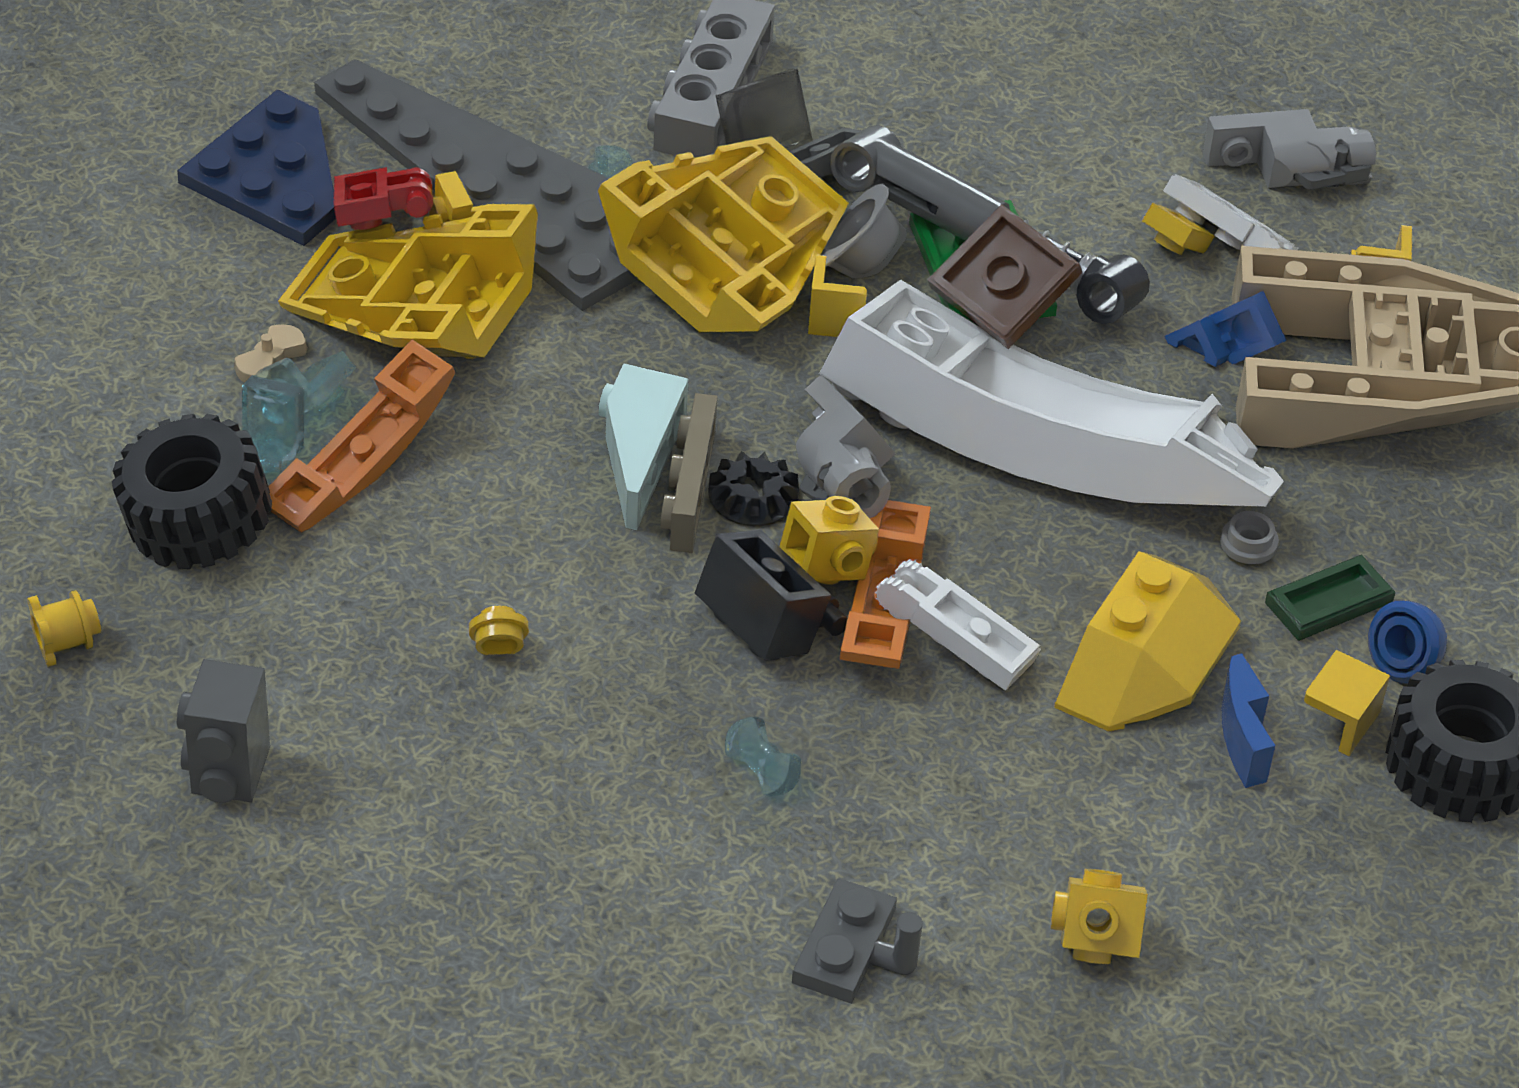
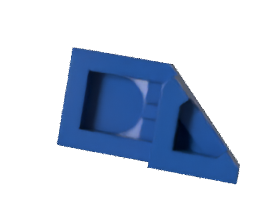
(1232, 332)

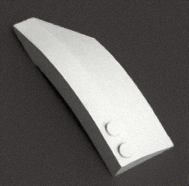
(1037, 417)

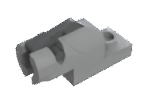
(1291, 149)
(842, 453)

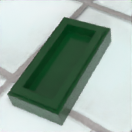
(1329, 597)

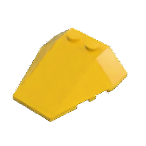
(723, 231)
(430, 284)

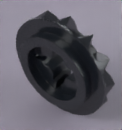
(741, 502)

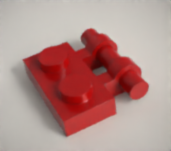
(371, 195)

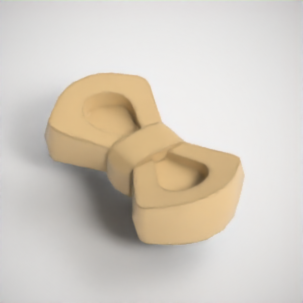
(279, 343)

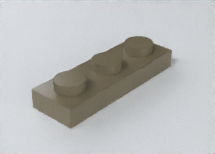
(690, 473)

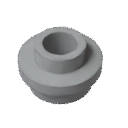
(1249, 538)

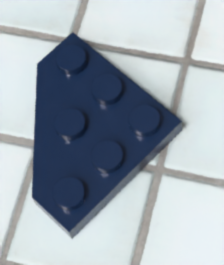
(270, 169)

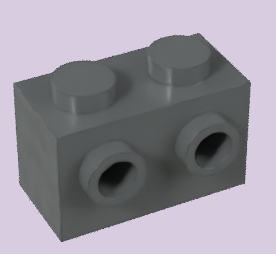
(225, 731)

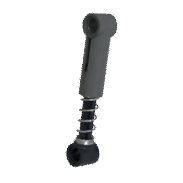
(961, 208)

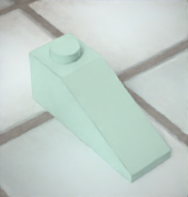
(640, 432)

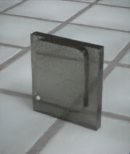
(766, 109)

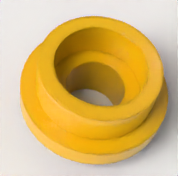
(498, 630)

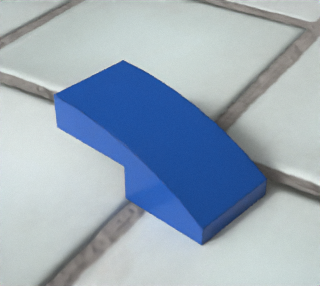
(1242, 723)

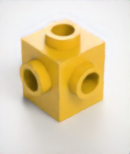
(830, 539)
(1116, 935)

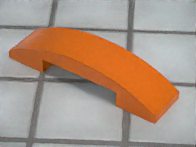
(368, 443)
(871, 632)

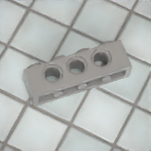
(722, 56)

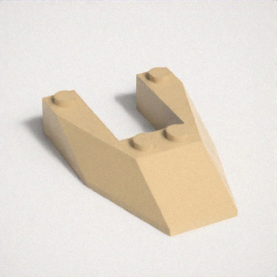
(1421, 347)

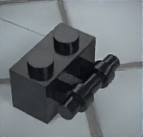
(766, 595)

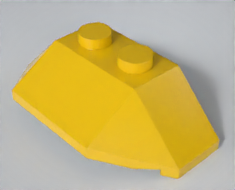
(1148, 645)

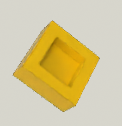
(450, 198)
(1176, 230)

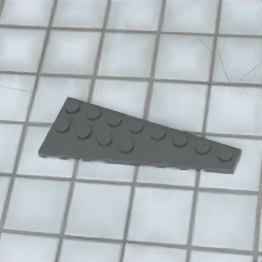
(495, 167)

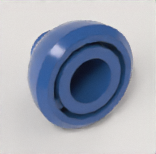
(1406, 639)

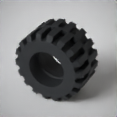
(192, 491)
(1444, 767)

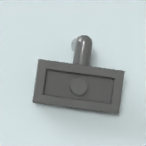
(850, 940)

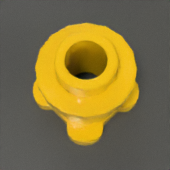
(63, 624)

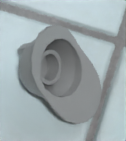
(865, 236)

